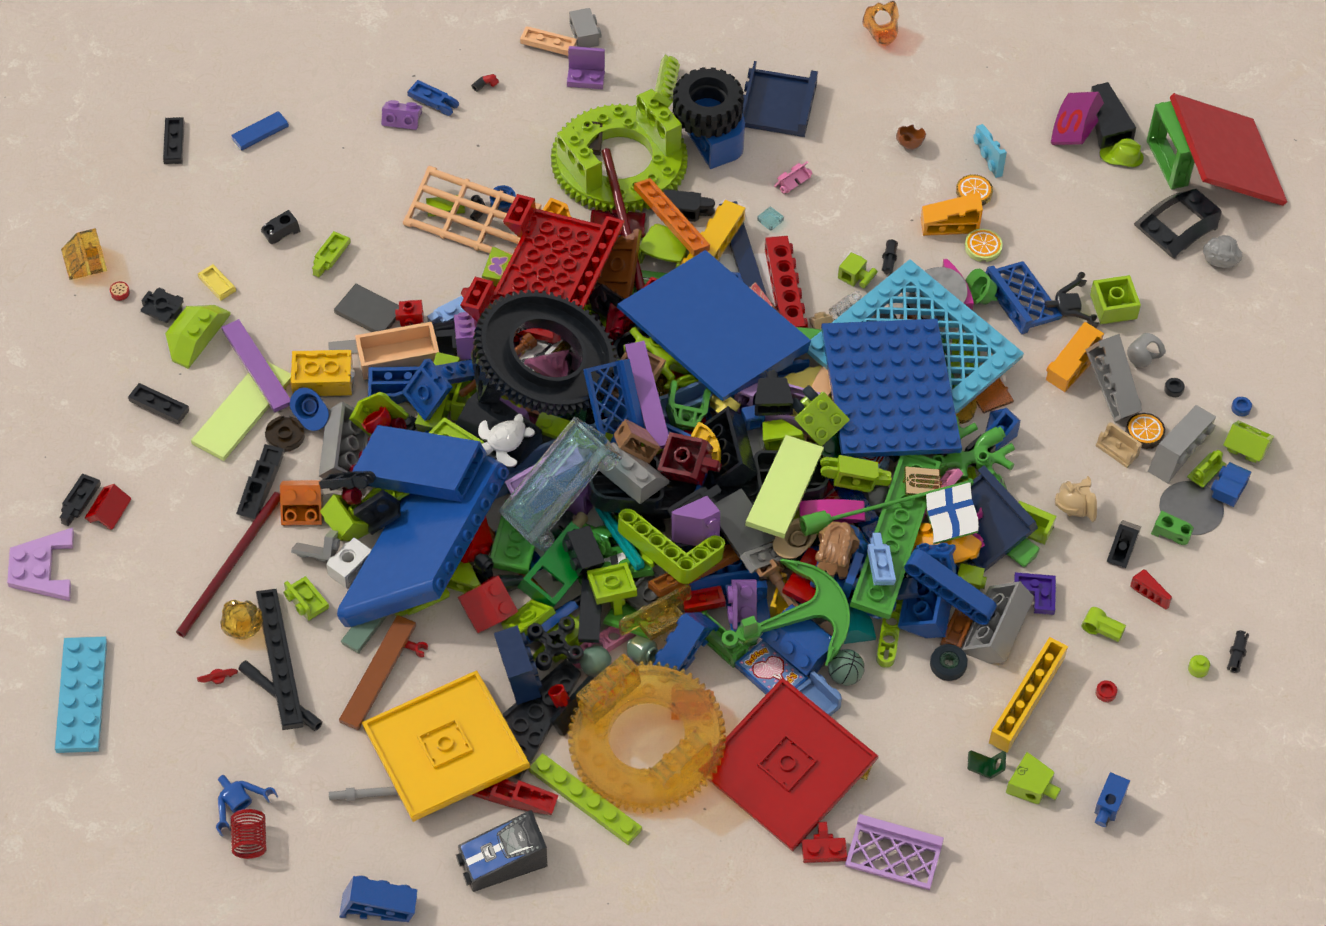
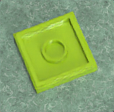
(528, 614)

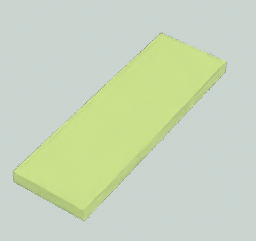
(236, 416)
(784, 486)

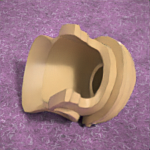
(1077, 499)

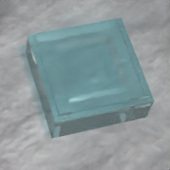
(770, 218)

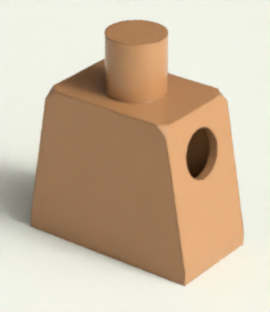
(629, 440)

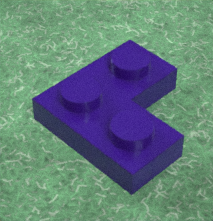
(1042, 588)

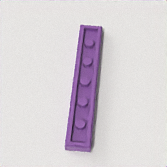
(256, 365)
(647, 392)

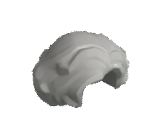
(1222, 252)

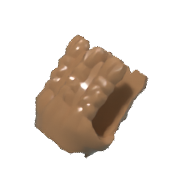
(835, 548)

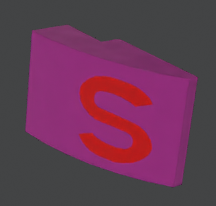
(1076, 118)

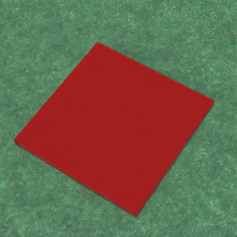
(1228, 149)
(790, 764)

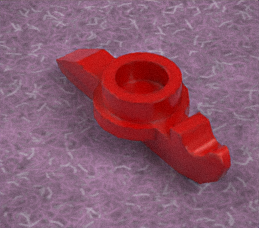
(217, 676)

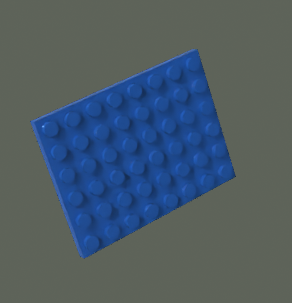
(891, 388)

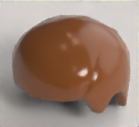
(910, 137)

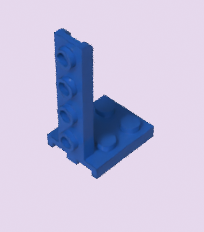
(433, 383)

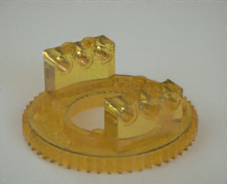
(680, 770)

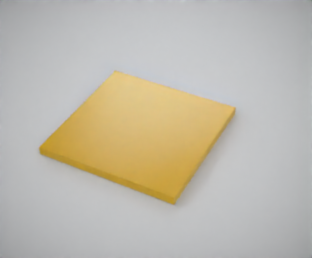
(445, 745)

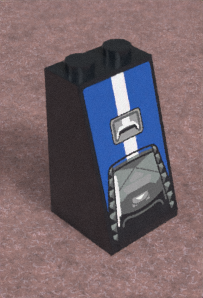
(503, 852)

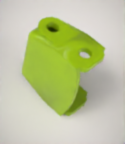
(662, 245)

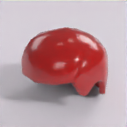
(376, 418)

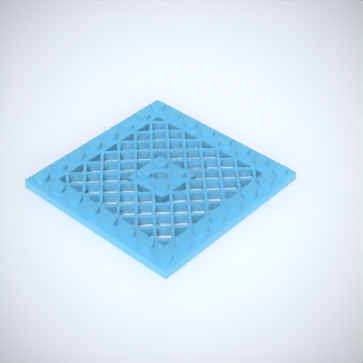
(914, 279)

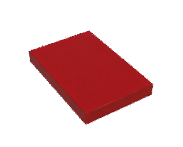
(798, 586)

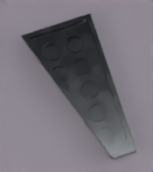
(531, 719)

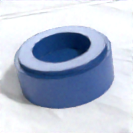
(1241, 406)

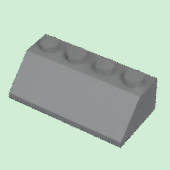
(341, 441)
(994, 641)

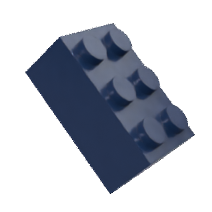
(517, 664)

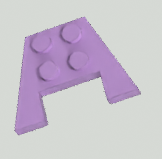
(32, 562)

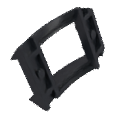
(1165, 237)

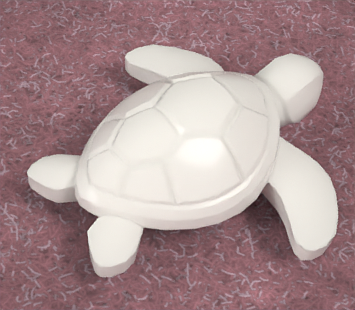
(504, 438)

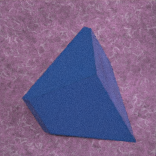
(1007, 421)

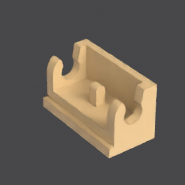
(1119, 445)

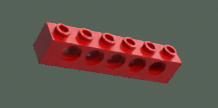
(785, 280)

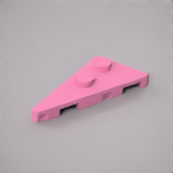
(550, 364)

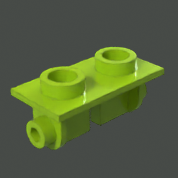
(1207, 468)

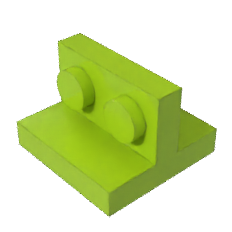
(612, 585)

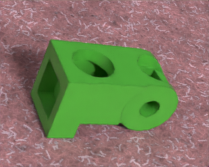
(1172, 528)

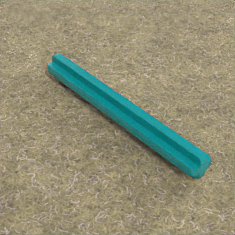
(626, 546)

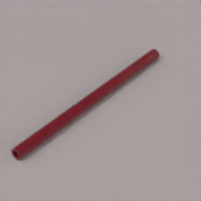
(620, 207)
(228, 565)

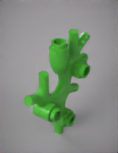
(979, 453)

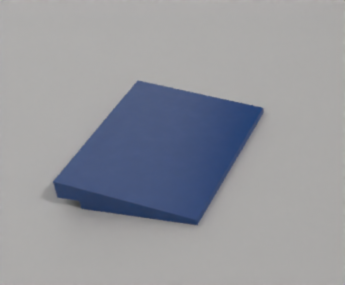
(715, 325)

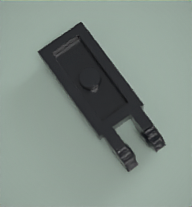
(356, 479)

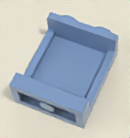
(821, 693)

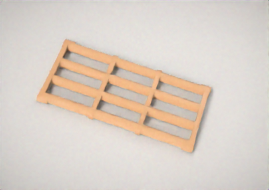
(459, 200)

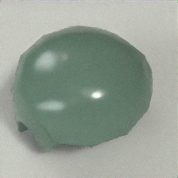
(595, 660)

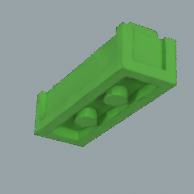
(715, 643)

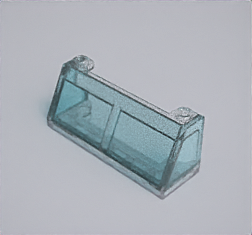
(558, 481)

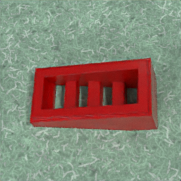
(1151, 589)

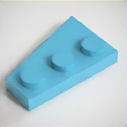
(990, 150)

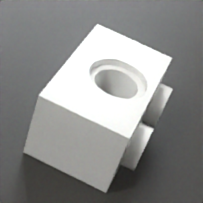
(346, 572)

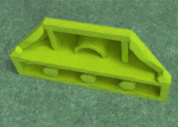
(193, 332)

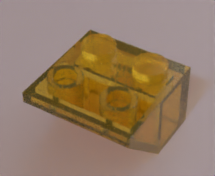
(83, 255)

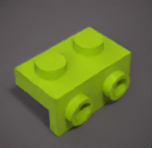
(306, 598)

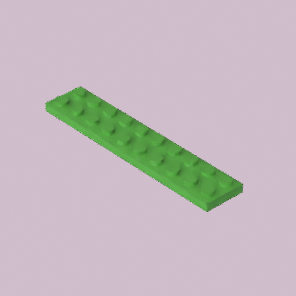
(898, 530)

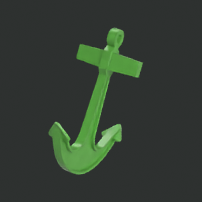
(827, 603)

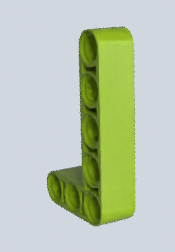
(679, 564)

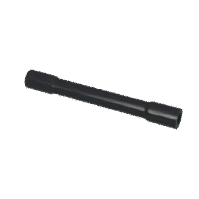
(255, 675)

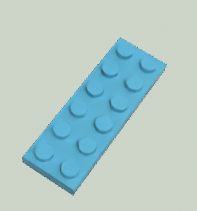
(81, 695)

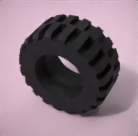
(712, 85)

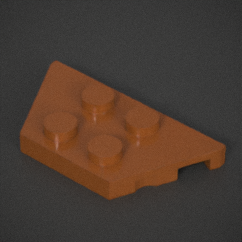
(621, 265)

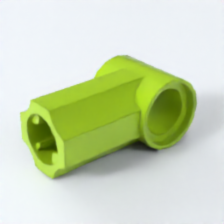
(1098, 622)

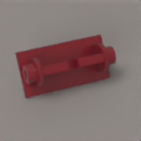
(615, 322)

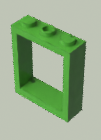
(1178, 167)

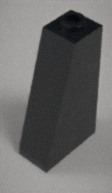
(1113, 119)

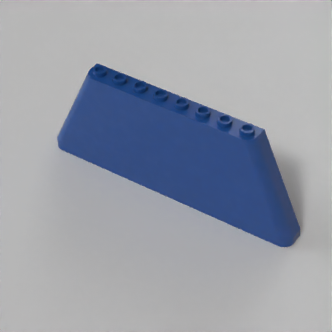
(420, 550)

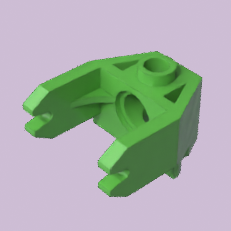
(678, 413)

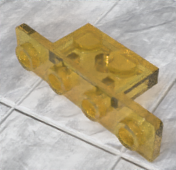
(658, 616)

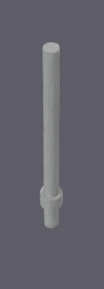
(352, 793)

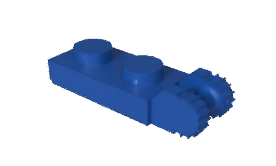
(432, 97)

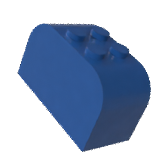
(720, 149)

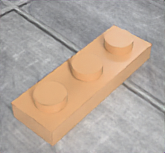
(547, 40)

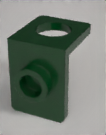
(985, 765)

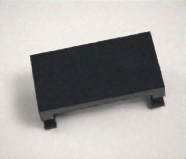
(601, 299)

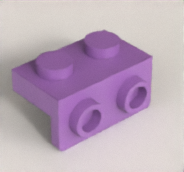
(401, 115)

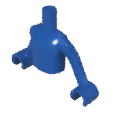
(237, 798)

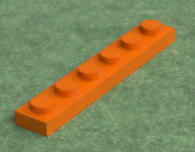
(671, 216)

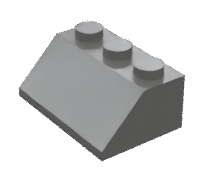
(635, 476)

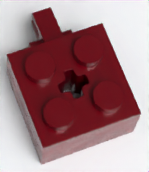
(687, 459)

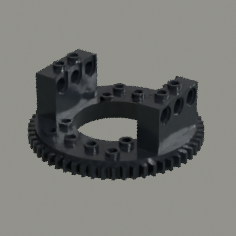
(501, 371)

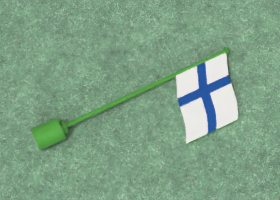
(948, 510)

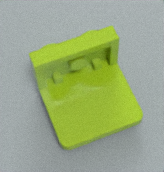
(373, 403)

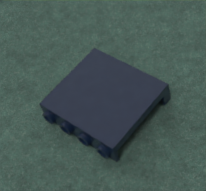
(778, 101)
(1003, 519)

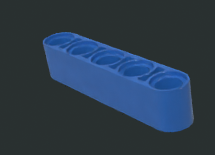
(950, 587)

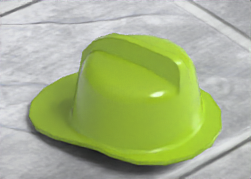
(1124, 153)

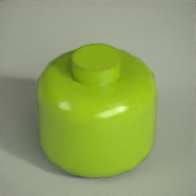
(1199, 666)

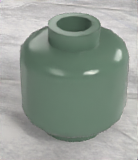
(642, 649)

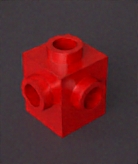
(410, 312)

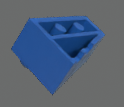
(390, 381)
(378, 899)

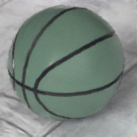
(846, 667)

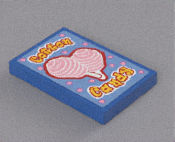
(767, 666)

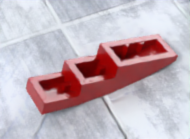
(520, 796)

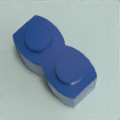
(1231, 484)

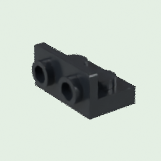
(378, 511)

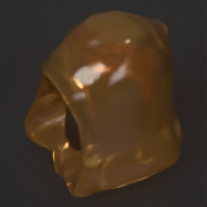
(885, 33)

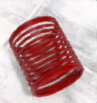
(254, 825)

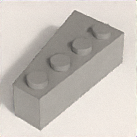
(1114, 377)
(1181, 443)

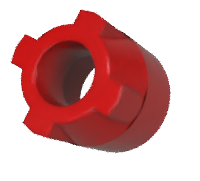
(558, 695)

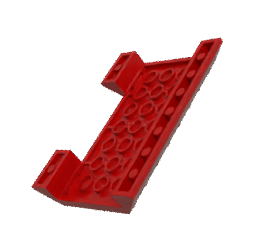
(552, 256)

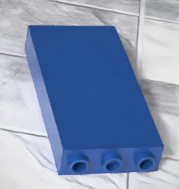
(421, 462)

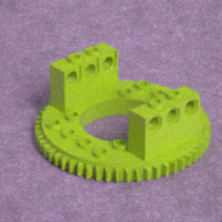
(647, 123)

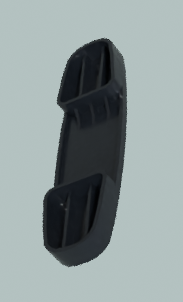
(611, 498)

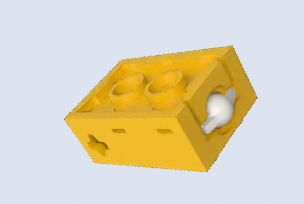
(323, 371)

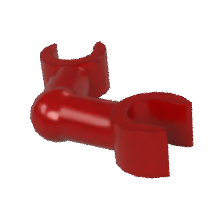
(416, 646)

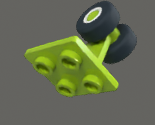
(818, 415)

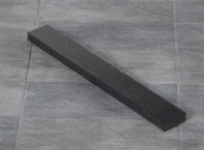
(279, 660)

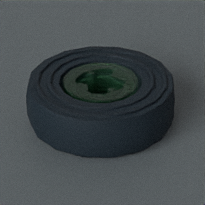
(950, 653)

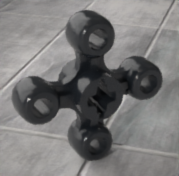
(559, 648)

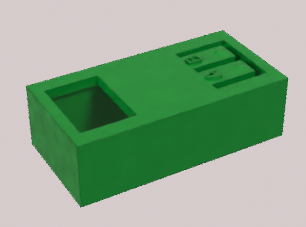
(557, 563)

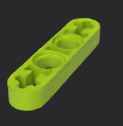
(892, 630)

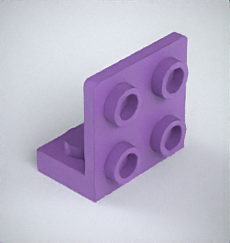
(586, 67)
(743, 600)

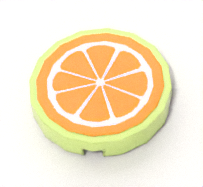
(983, 245)

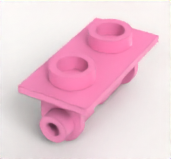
(798, 172)

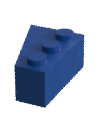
(685, 640)

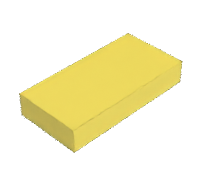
(216, 282)

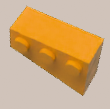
(952, 216)
(1073, 358)

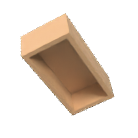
(396, 347)

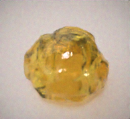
(241, 619)

